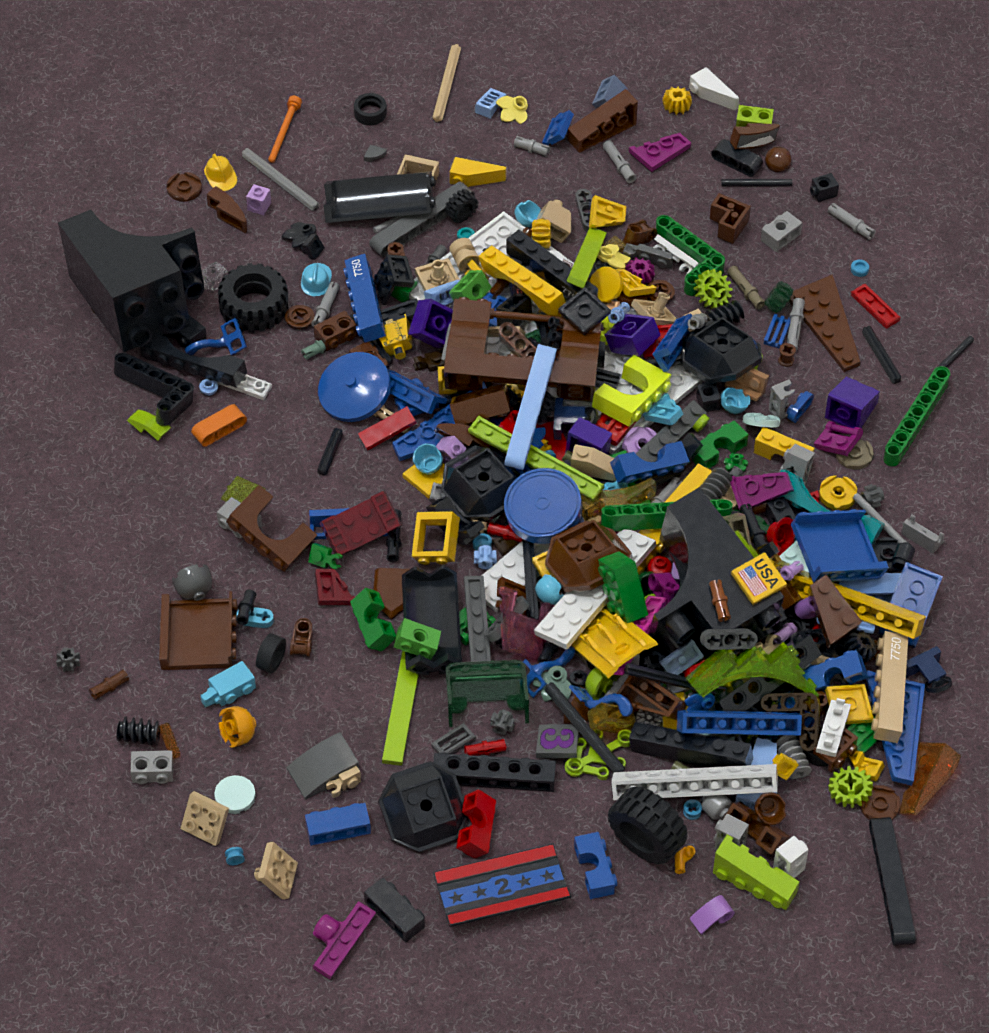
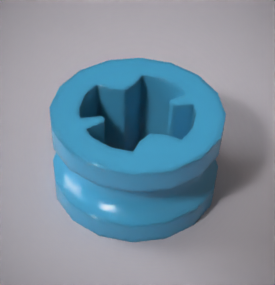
(694, 814)
(234, 856)

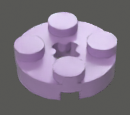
(637, 434)

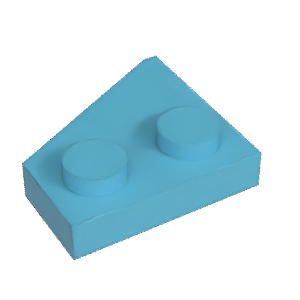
(664, 411)

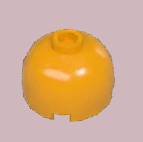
(237, 721)

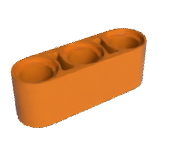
(219, 425)

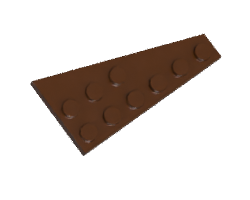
(827, 320)

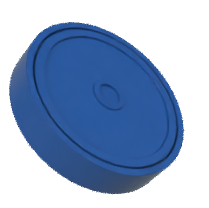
(542, 504)

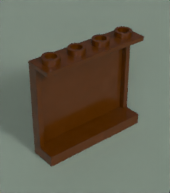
(197, 633)

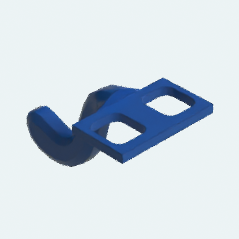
(224, 341)
(537, 670)
(623, 703)

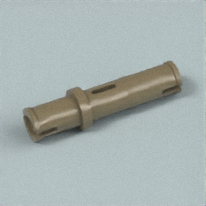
(750, 292)

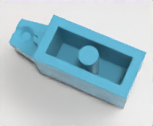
(229, 685)

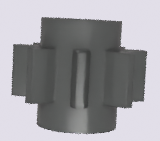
(873, 495)
(68, 659)
(502, 722)

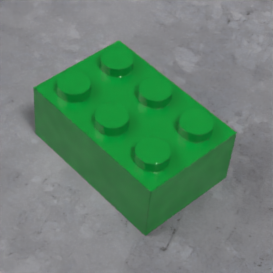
(622, 587)

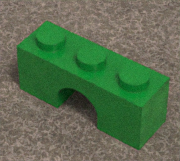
(729, 436)
(376, 632)

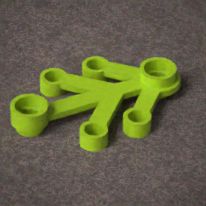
(592, 756)

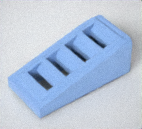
(488, 111)
(433, 293)

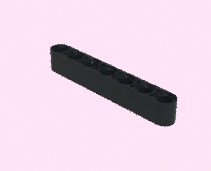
(892, 881)

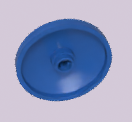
(354, 386)

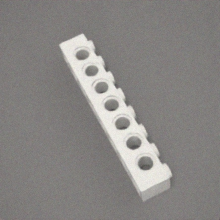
(700, 781)

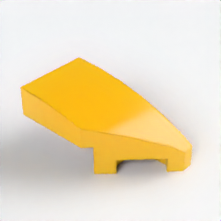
(872, 766)

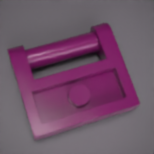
(838, 443)

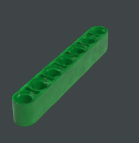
(916, 416)
(647, 515)

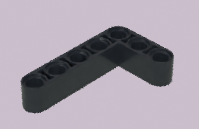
(175, 391)

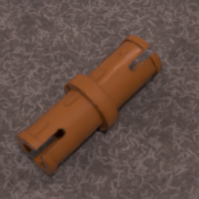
(719, 600)

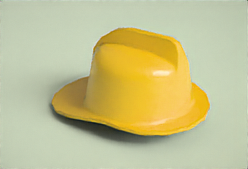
(220, 173)

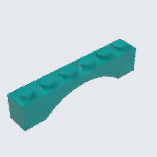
(802, 498)

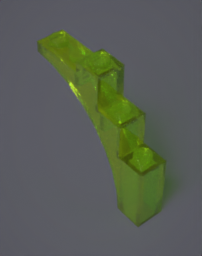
(726, 667)

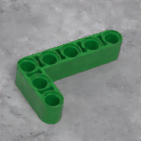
(692, 246)

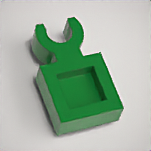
(322, 556)

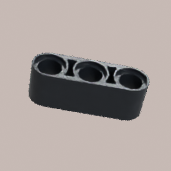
(737, 159)

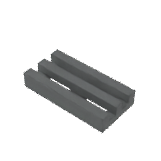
(471, 737)

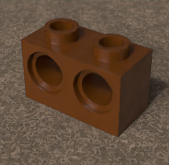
(335, 330)

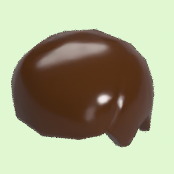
(778, 159)
(770, 808)

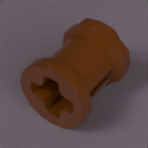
(787, 352)

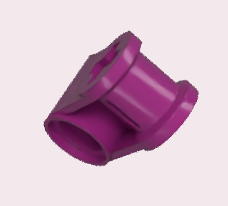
(663, 585)

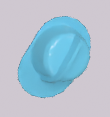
(316, 279)

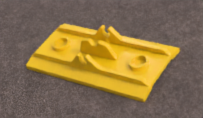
(611, 642)

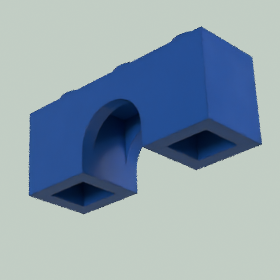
(848, 664)
(592, 849)

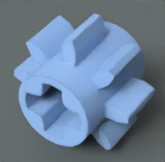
(485, 557)

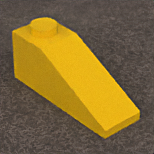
(475, 172)

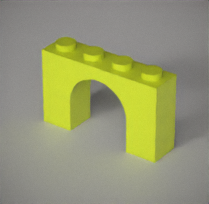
(628, 407)

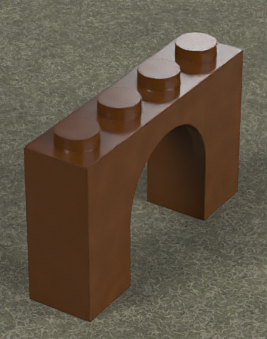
(280, 552)

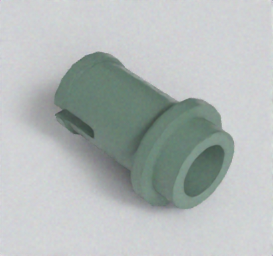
(312, 350)

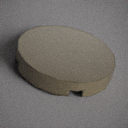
(859, 456)

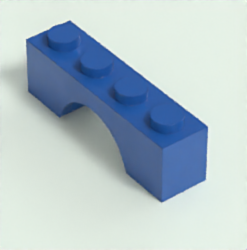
(630, 467)

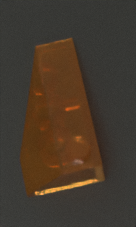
(933, 768)

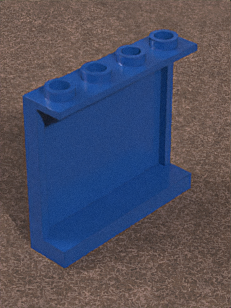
(837, 546)

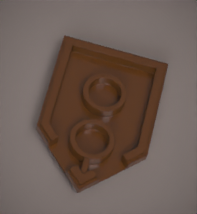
(389, 585)

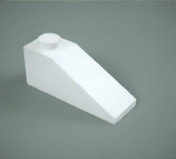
(711, 88)

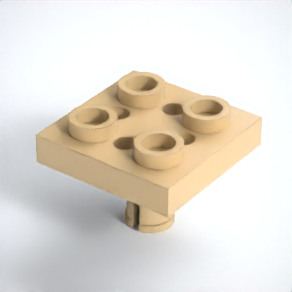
(436, 273)
(655, 309)
(206, 812)
(273, 870)

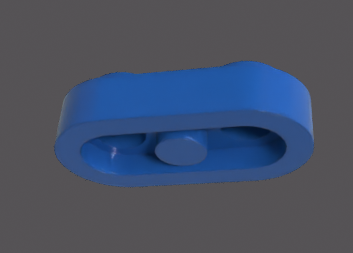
(803, 402)

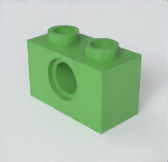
(472, 285)
(417, 639)

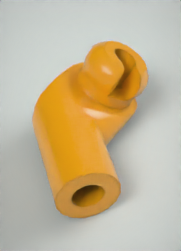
(682, 857)

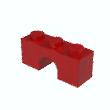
(476, 838)

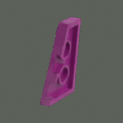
(660, 152)
(760, 488)

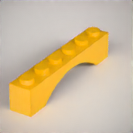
(542, 293)

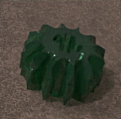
(778, 296)

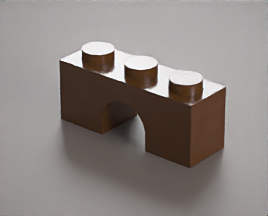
(767, 836)

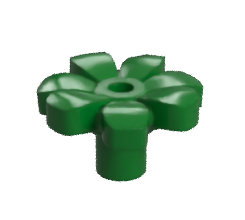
(735, 460)

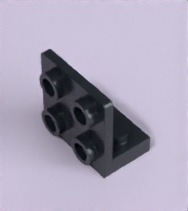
(392, 272)

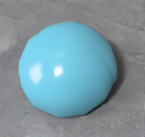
(526, 213)
(734, 400)
(427, 459)
(548, 590)

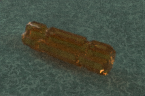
(169, 739)

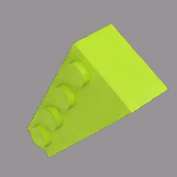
(754, 874)

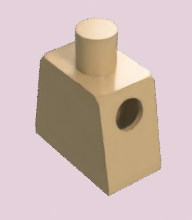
(559, 218)

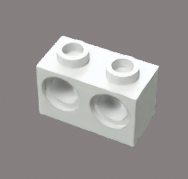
(791, 857)

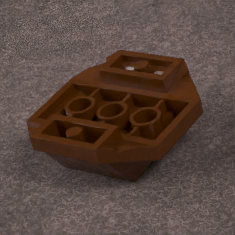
(575, 555)

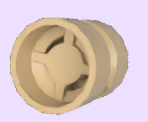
(463, 253)

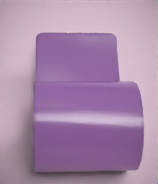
(804, 609)
(711, 912)

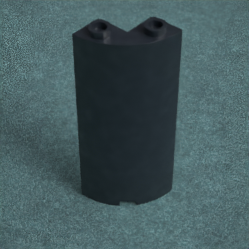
(379, 197)
(433, 603)

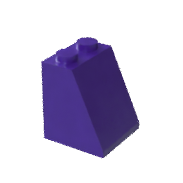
(851, 403)

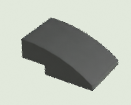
(321, 765)

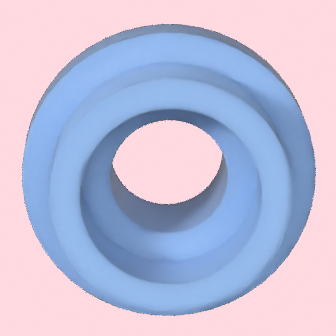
(208, 390)

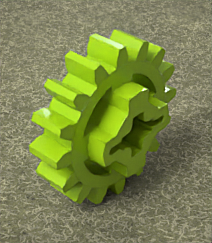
(713, 288)
(860, 784)

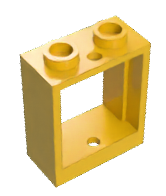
(425, 519)

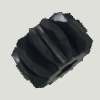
(861, 643)
(651, 659)

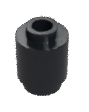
(903, 553)

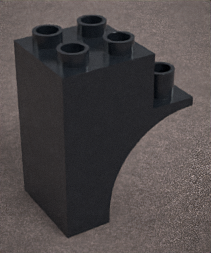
(133, 280)
(704, 552)

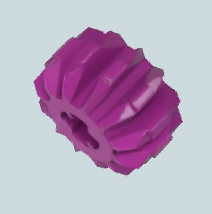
(642, 269)

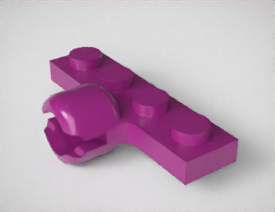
(340, 937)

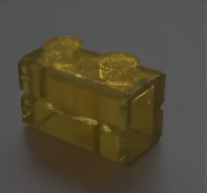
(609, 719)

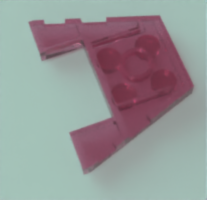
(518, 629)

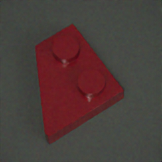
(331, 588)

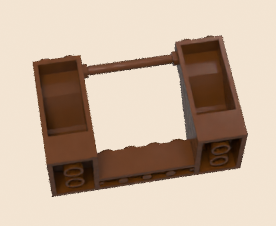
(469, 364)

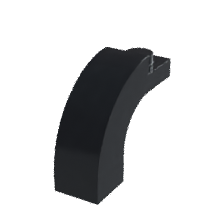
(467, 529)

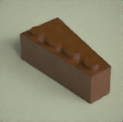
(604, 122)

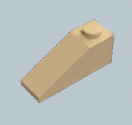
(592, 462)

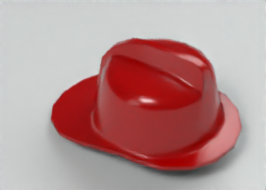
(781, 534)

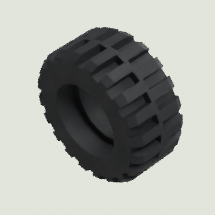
(248, 280)
(647, 825)

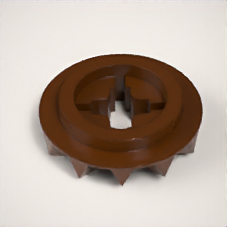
(665, 287)
(304, 312)

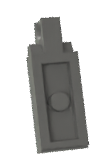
(656, 256)

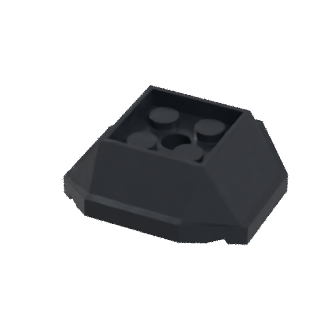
(719, 352)
(474, 497)
(402, 810)

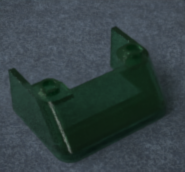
(486, 682)

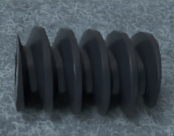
(729, 311)
(138, 731)

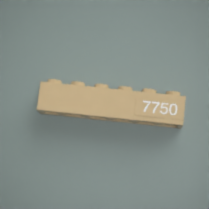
(890, 687)

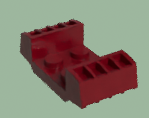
(360, 524)

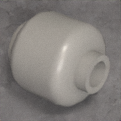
(716, 806)

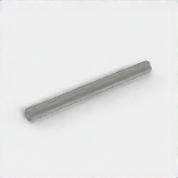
(280, 179)

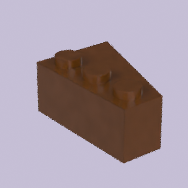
(833, 611)
(651, 697)

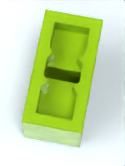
(751, 114)

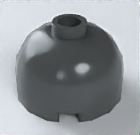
(193, 582)

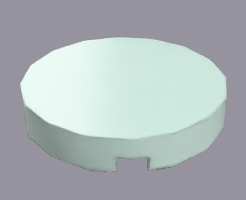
(761, 420)
(235, 793)

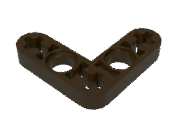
(800, 706)

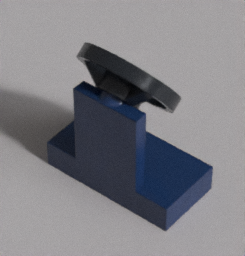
(570, 415)
(928, 665)

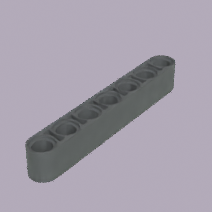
(413, 225)

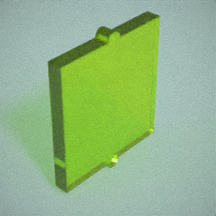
(239, 489)

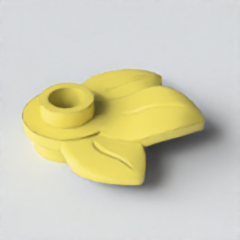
(511, 110)
(610, 255)

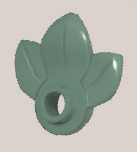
(561, 682)

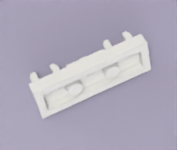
(677, 254)
(833, 727)

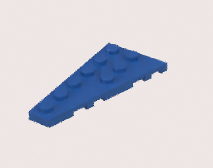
(408, 443)
(902, 755)

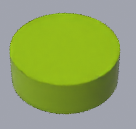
(701, 423)

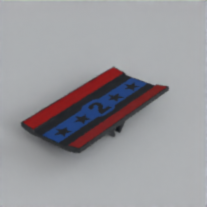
(501, 885)

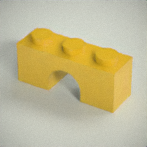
(771, 442)

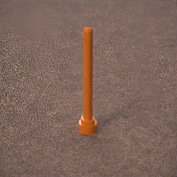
(294, 104)

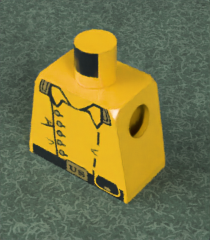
(397, 336)

